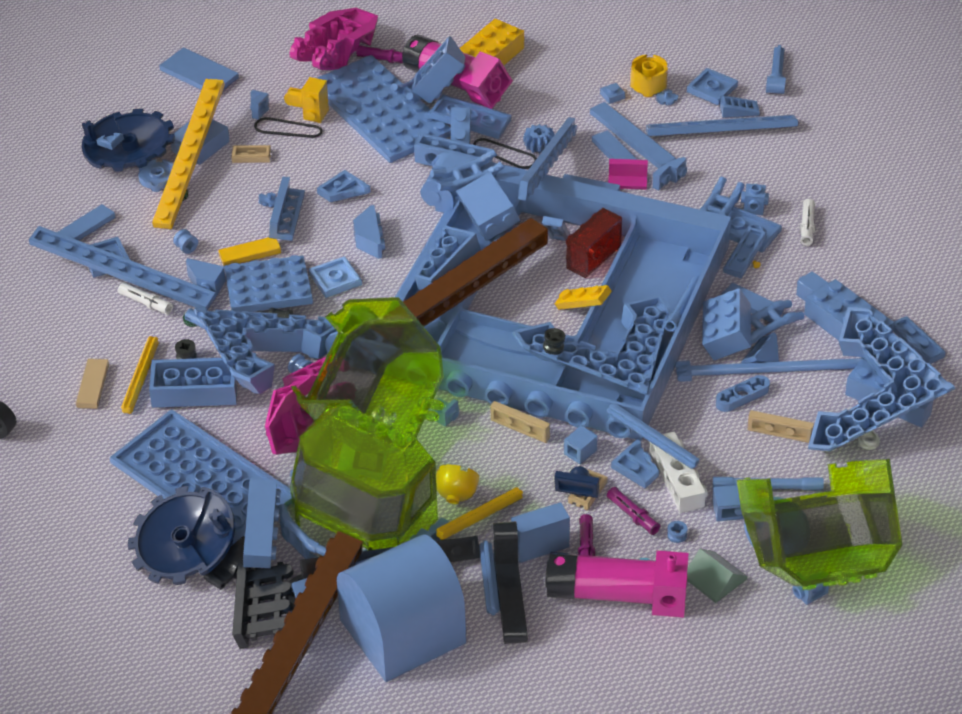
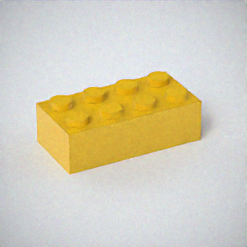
(496, 40)

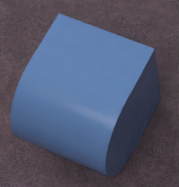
(403, 606)

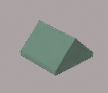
(713, 575)

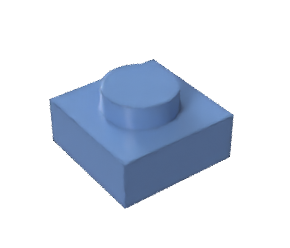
(612, 93)

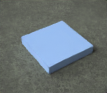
(335, 277)

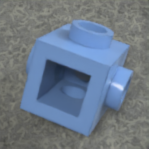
(755, 195)

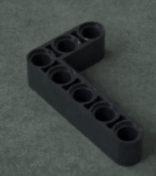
(509, 582)

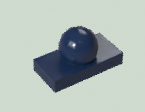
(577, 482)

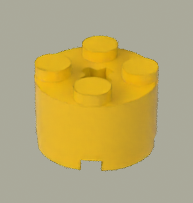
(648, 75)

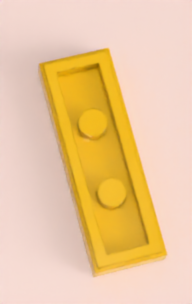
(249, 251)

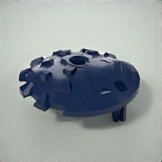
(143, 140)
(183, 535)

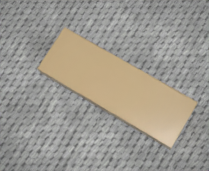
(92, 383)
(520, 421)
(780, 426)

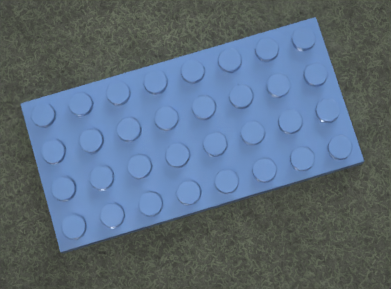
(384, 119)
(181, 454)

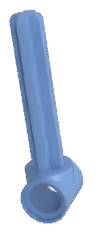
(776, 80)

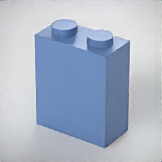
(215, 139)
(542, 531)

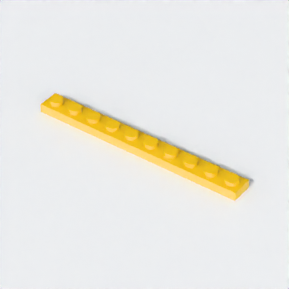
(188, 154)

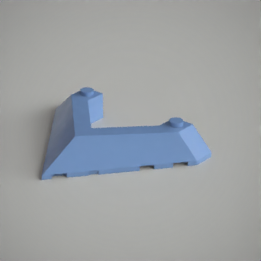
(243, 332)
(630, 364)
(906, 378)

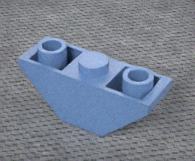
(368, 232)

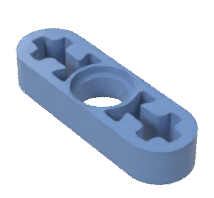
(730, 399)

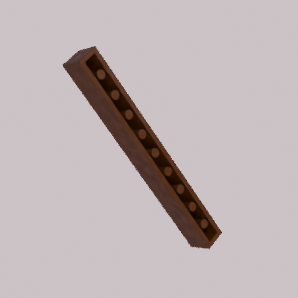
(477, 271)
(299, 628)

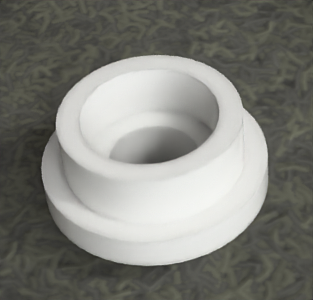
(869, 440)

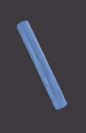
(489, 578)

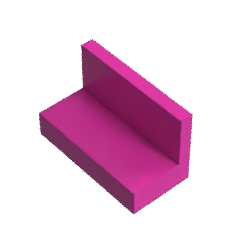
(628, 173)

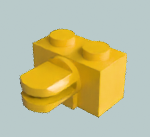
(311, 98)

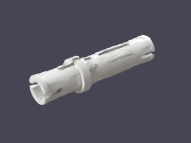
(807, 222)
(162, 306)

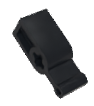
(228, 566)

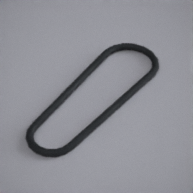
(288, 134)
(509, 147)

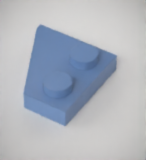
(342, 187)
(636, 465)

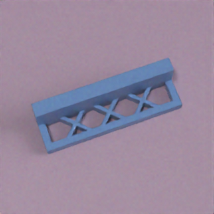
(281, 212)

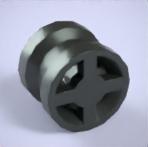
(554, 341)
(185, 349)

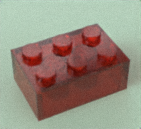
(593, 242)

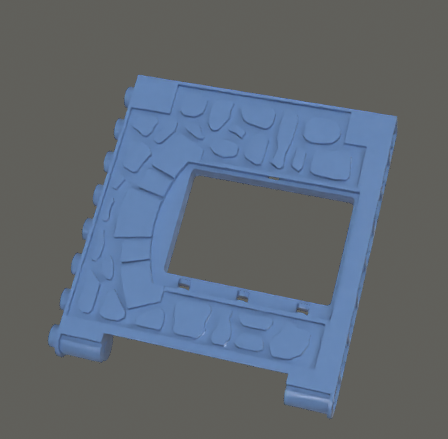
(658, 257)

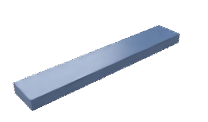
(631, 134)

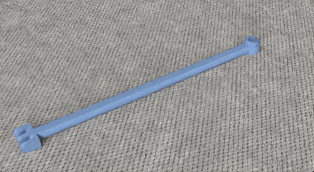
(686, 371)

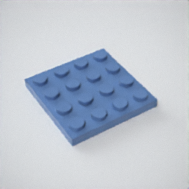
(268, 284)

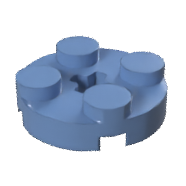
(150, 180)

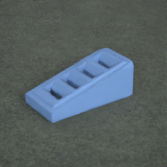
(738, 107)

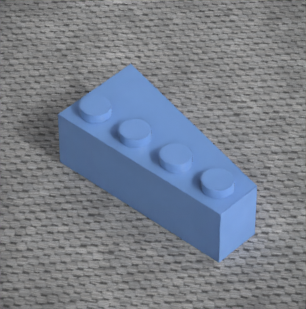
(449, 252)
(864, 381)
(260, 523)

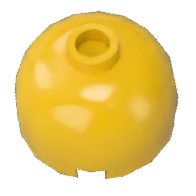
(456, 484)

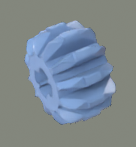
(537, 137)

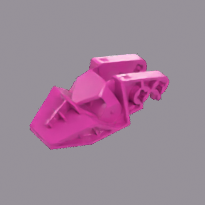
(334, 38)
(285, 416)

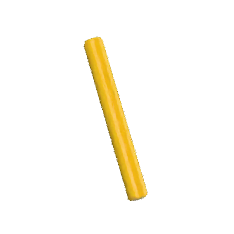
(140, 375)
(479, 513)

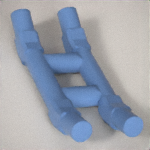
(406, 88)
(456, 171)
(717, 197)
(779, 321)
(297, 537)

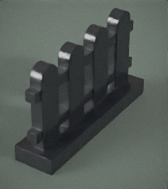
(246, 594)

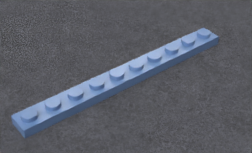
(547, 158)
(122, 268)

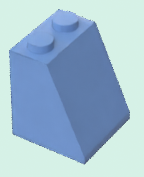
(488, 206)

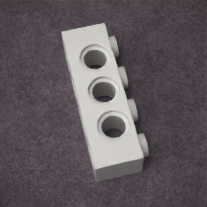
(679, 479)

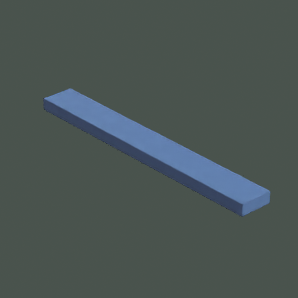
(721, 125)

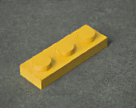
(582, 297)

